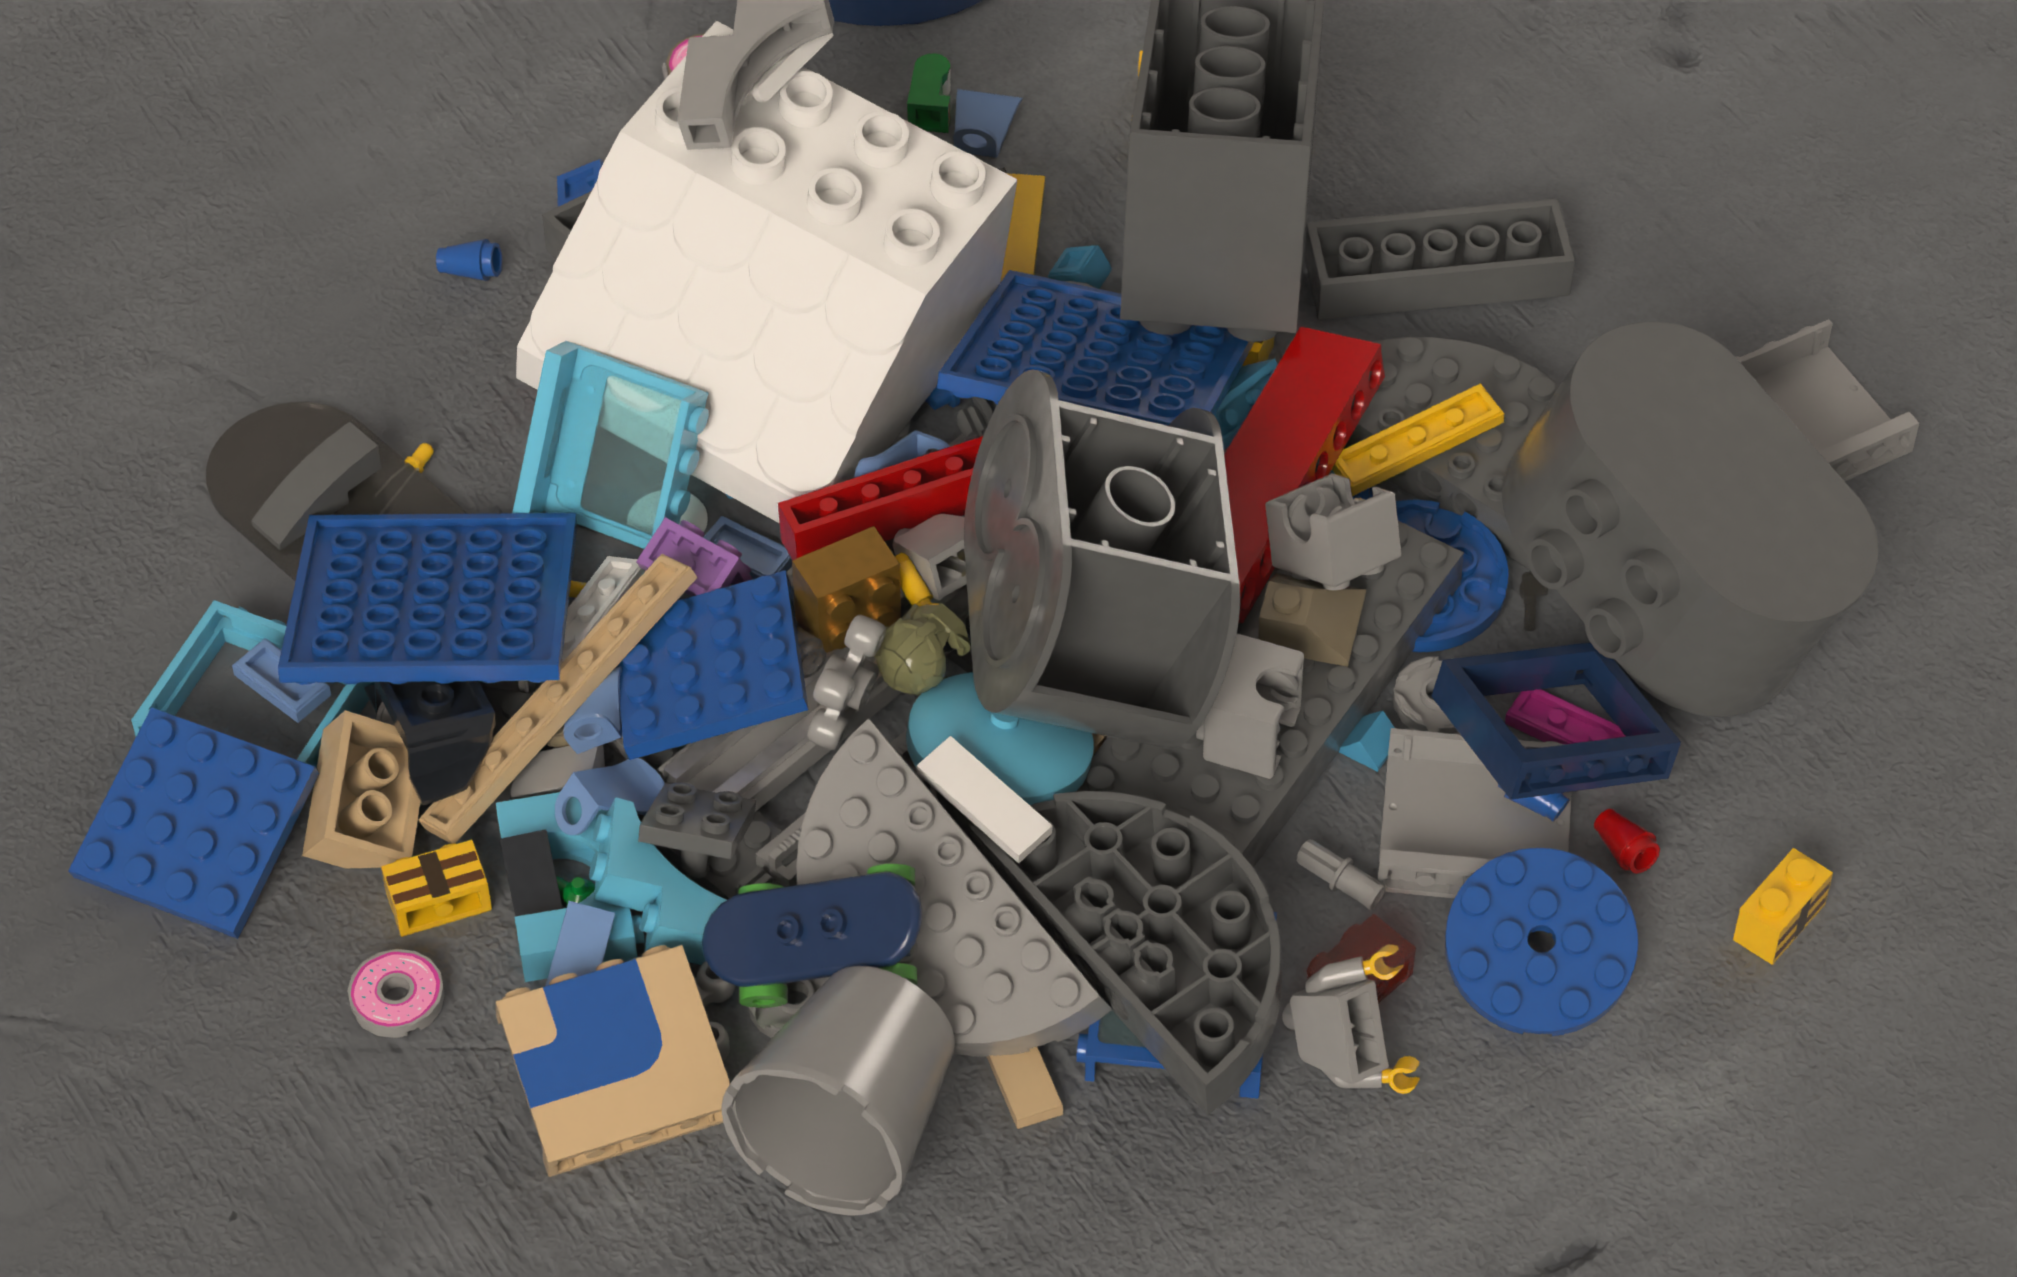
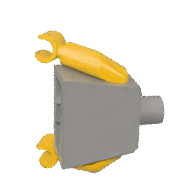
(931, 558)

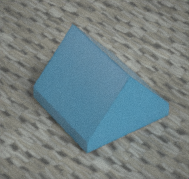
(1369, 741)

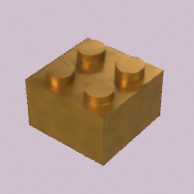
(843, 582)

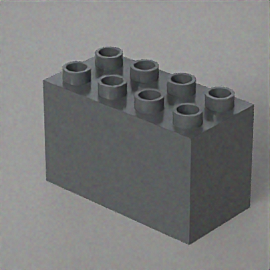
(1221, 165)

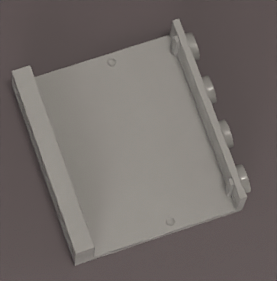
(1829, 402)
(1450, 815)

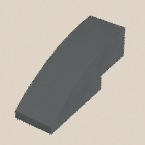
(317, 485)

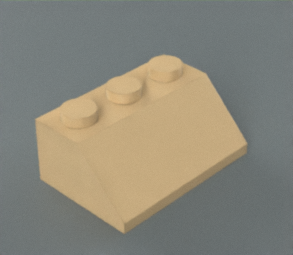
(363, 796)

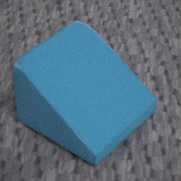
(1082, 265)

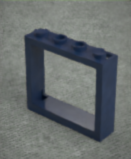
(1641, 756)

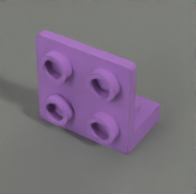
(712, 563)

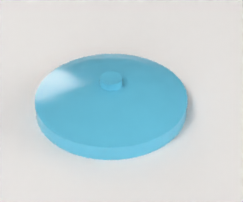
(1023, 753)

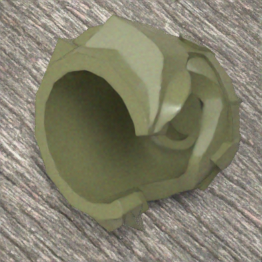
(913, 648)

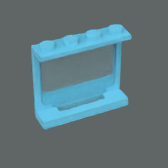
(610, 444)

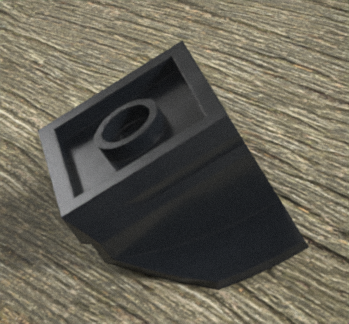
(443, 730)

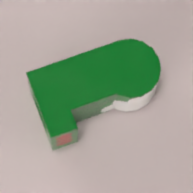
(928, 95)

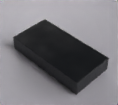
(531, 873)

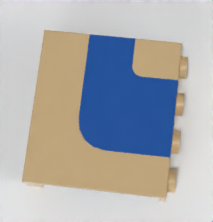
(615, 1058)

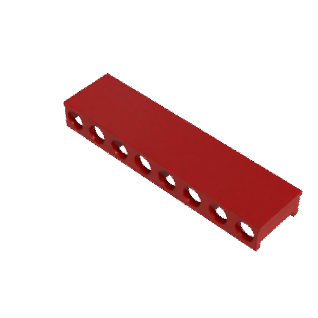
(1289, 431)

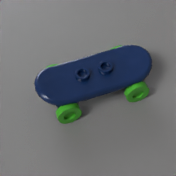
(813, 931)

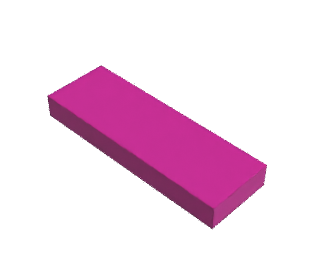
(1557, 720)

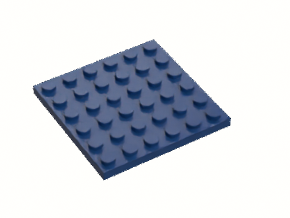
(1090, 352)
(430, 598)

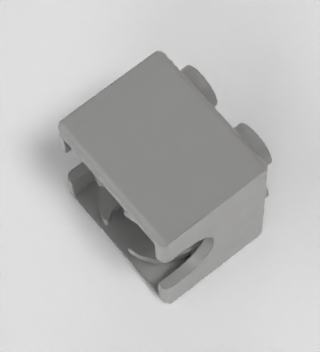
(1330, 535)
(1255, 697)

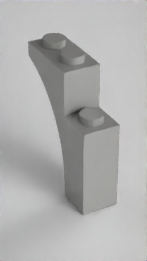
(726, 67)

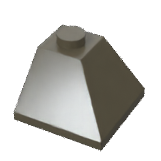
(1311, 618)

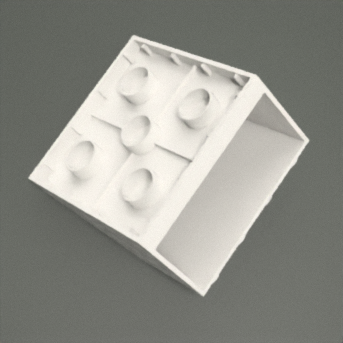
(785, 276)

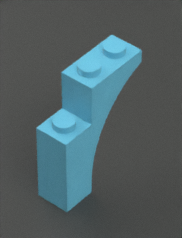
(644, 880)

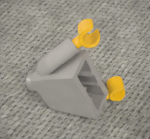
(1342, 1026)

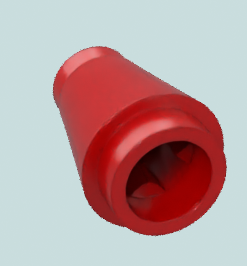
(1628, 842)

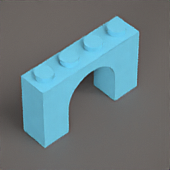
(540, 931)

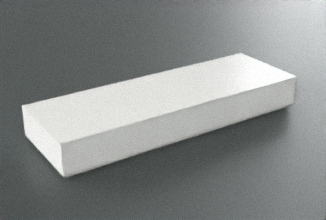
(984, 799)

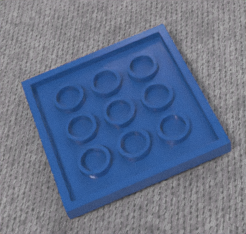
(713, 667)
(194, 822)

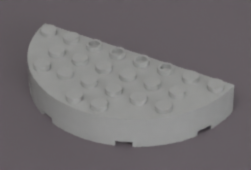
(977, 943)

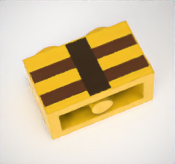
(436, 887)
(1782, 906)

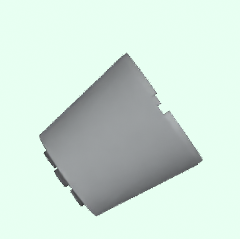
(843, 1091)

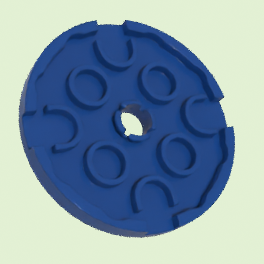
(1482, 580)
(1532, 989)

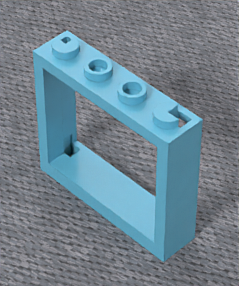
(244, 631)

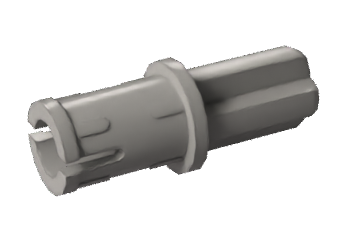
(1341, 874)

